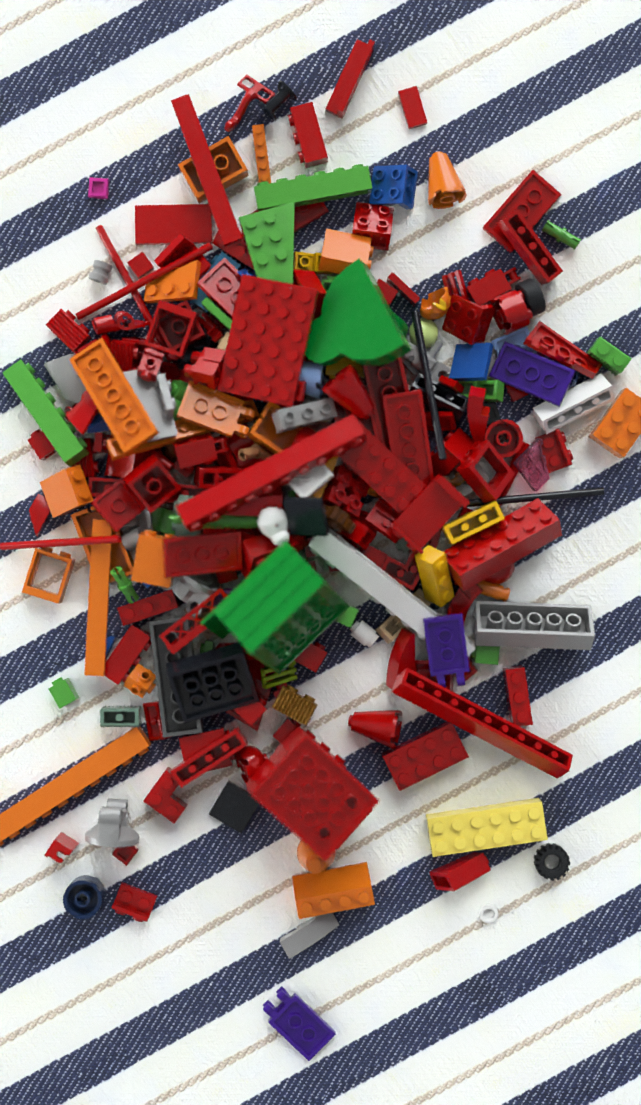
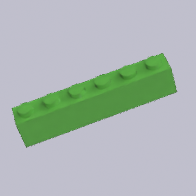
(315, 188)
(45, 412)

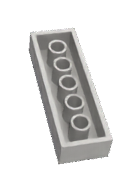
(533, 625)

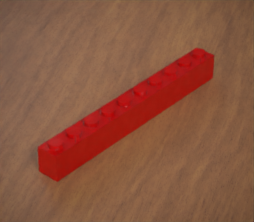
(271, 473)
(482, 723)

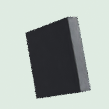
(306, 516)
(234, 807)

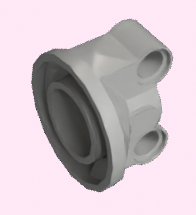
(195, 589)
(113, 826)

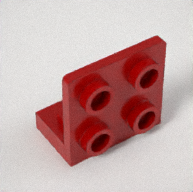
(374, 222)
(468, 320)

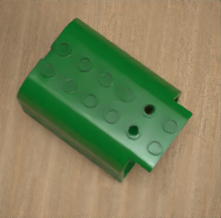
(277, 609)

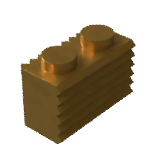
(295, 705)

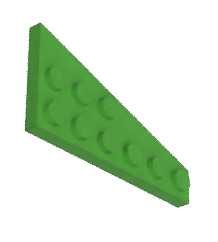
(271, 242)

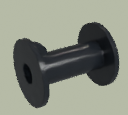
(283, 94)

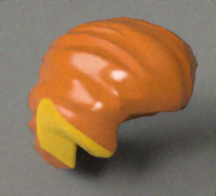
(436, 305)

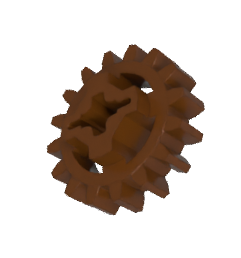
(339, 519)

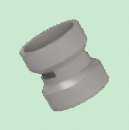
(99, 272)

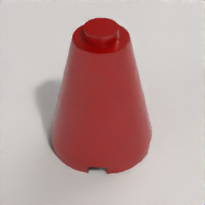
(350, 392)
(377, 725)

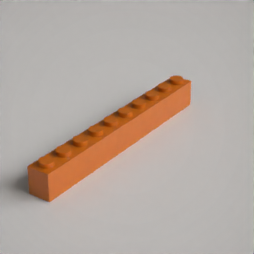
(72, 782)

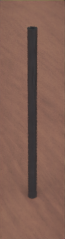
(429, 385)
(541, 496)

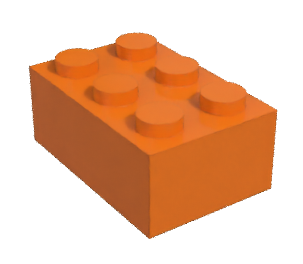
(228, 164)
(620, 424)

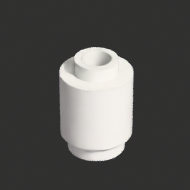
(363, 633)

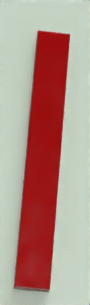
(206, 170)

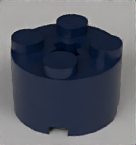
(77, 905)

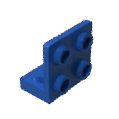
(393, 186)

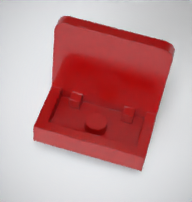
(179, 247)

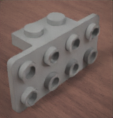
(157, 402)

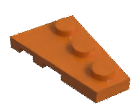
(175, 285)

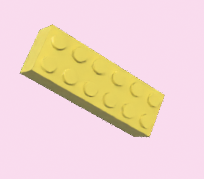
(486, 827)

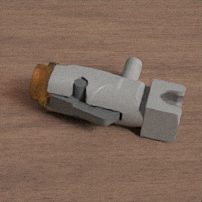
(412, 361)

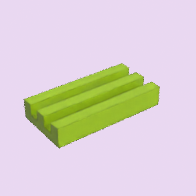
(264, 678)

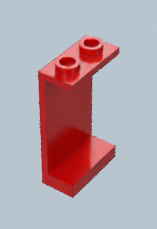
(428, 513)

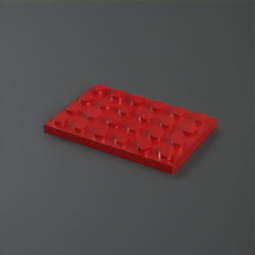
(268, 340)

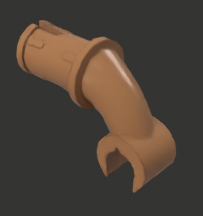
(254, 451)

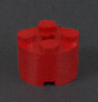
(511, 311)
(512, 435)

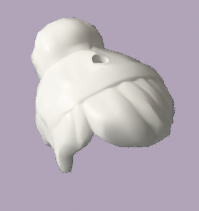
(268, 519)

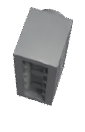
(304, 415)

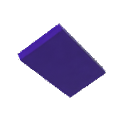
(532, 373)

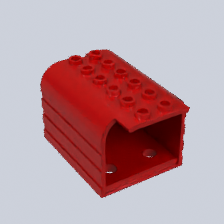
(311, 793)

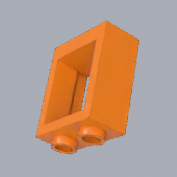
(28, 587)

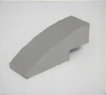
(308, 934)

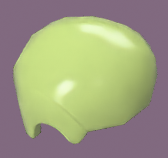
(429, 330)

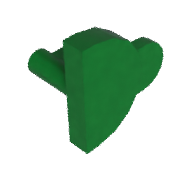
(356, 323)

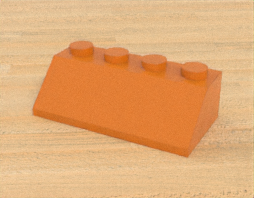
(333, 890)

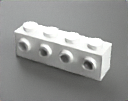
(576, 403)

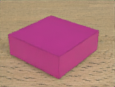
(98, 188)

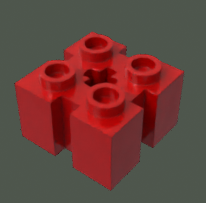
(345, 491)

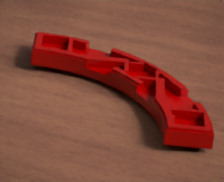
(461, 604)

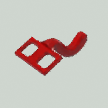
(250, 94)

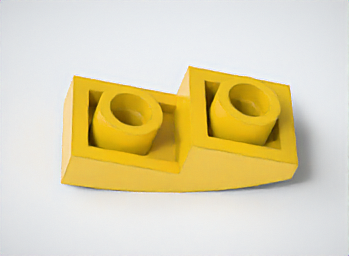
(308, 261)

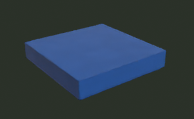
(471, 362)

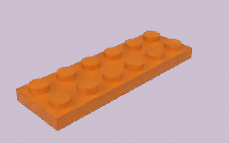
(114, 396)

